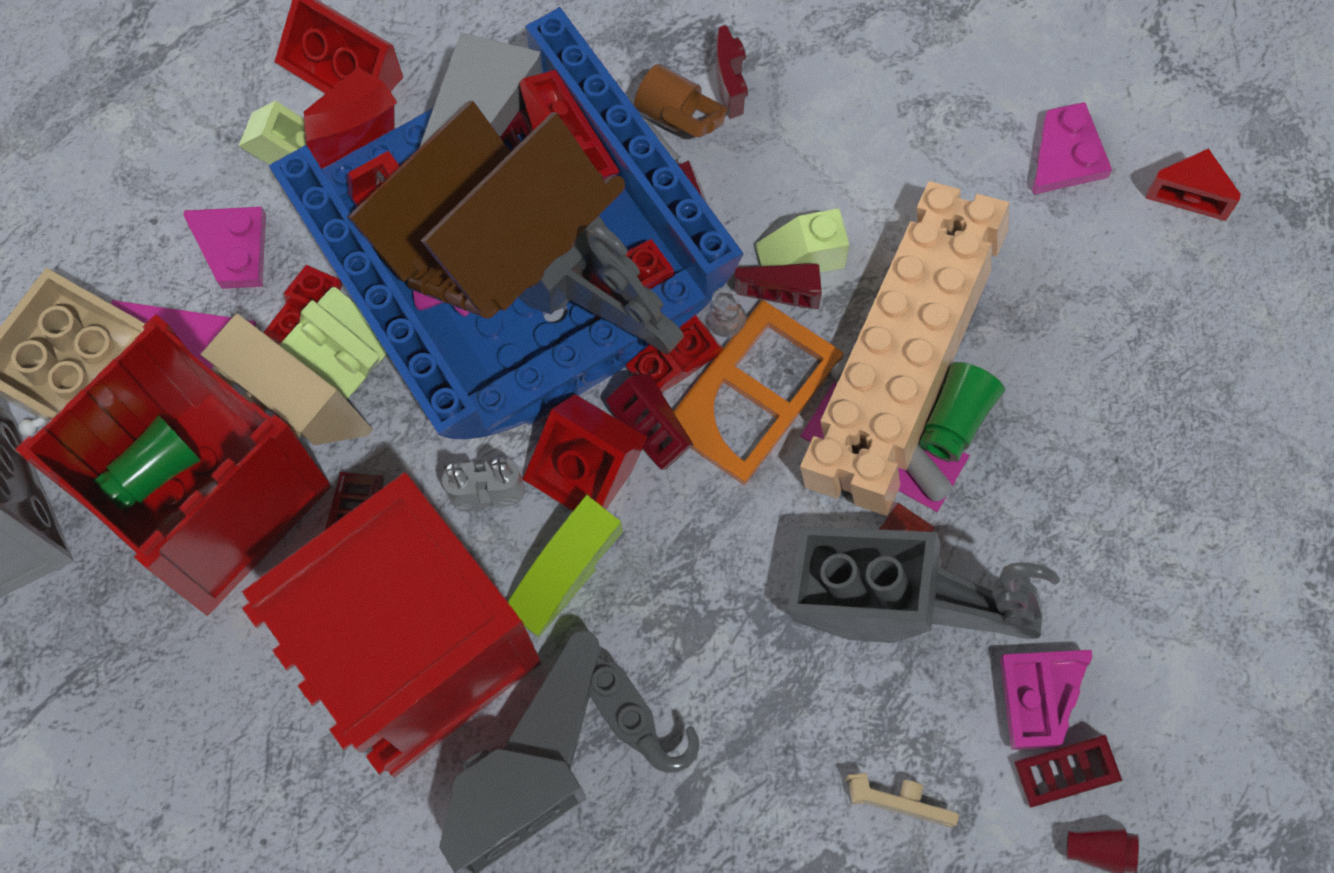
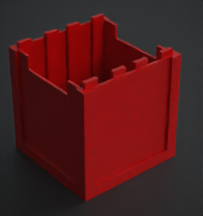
(211, 519)
(392, 627)

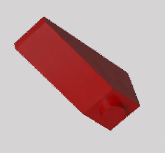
(548, 94)

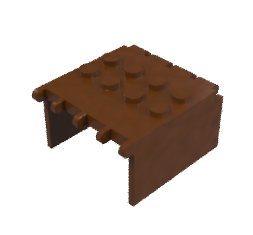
(481, 219)

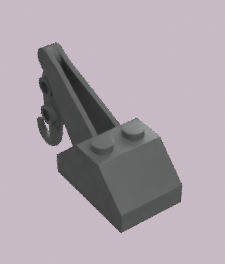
(596, 259)
(887, 584)
(530, 781)

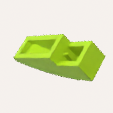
(565, 565)

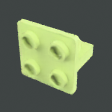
(335, 342)

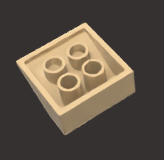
(58, 344)
(282, 384)

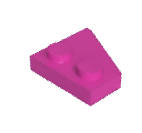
(1069, 150)

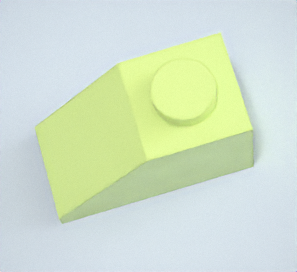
(273, 133)
(807, 240)

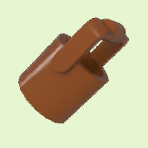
(673, 101)

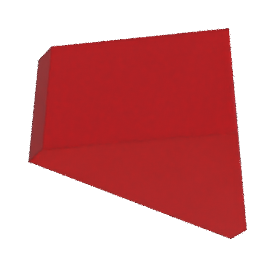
(1196, 186)

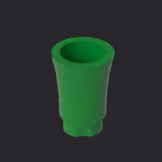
(960, 410)
(146, 465)

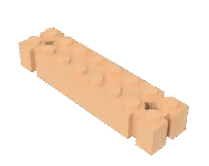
(906, 348)

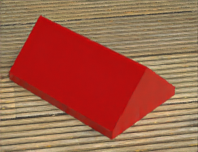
(328, 46)

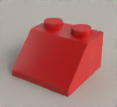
(583, 454)

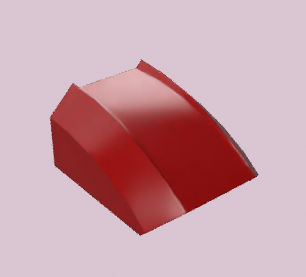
(348, 117)

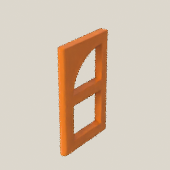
(697, 407)

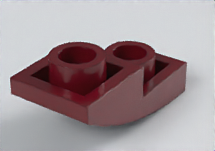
(729, 72)

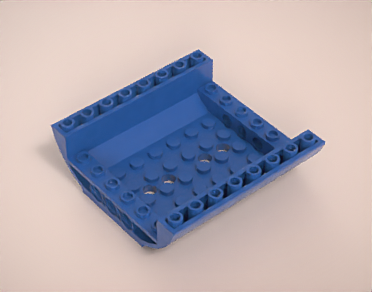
(517, 366)

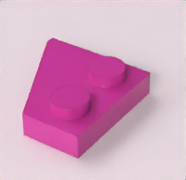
(231, 243)
(1041, 695)

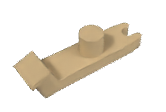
(906, 803)

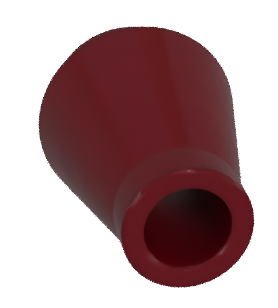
(1105, 849)

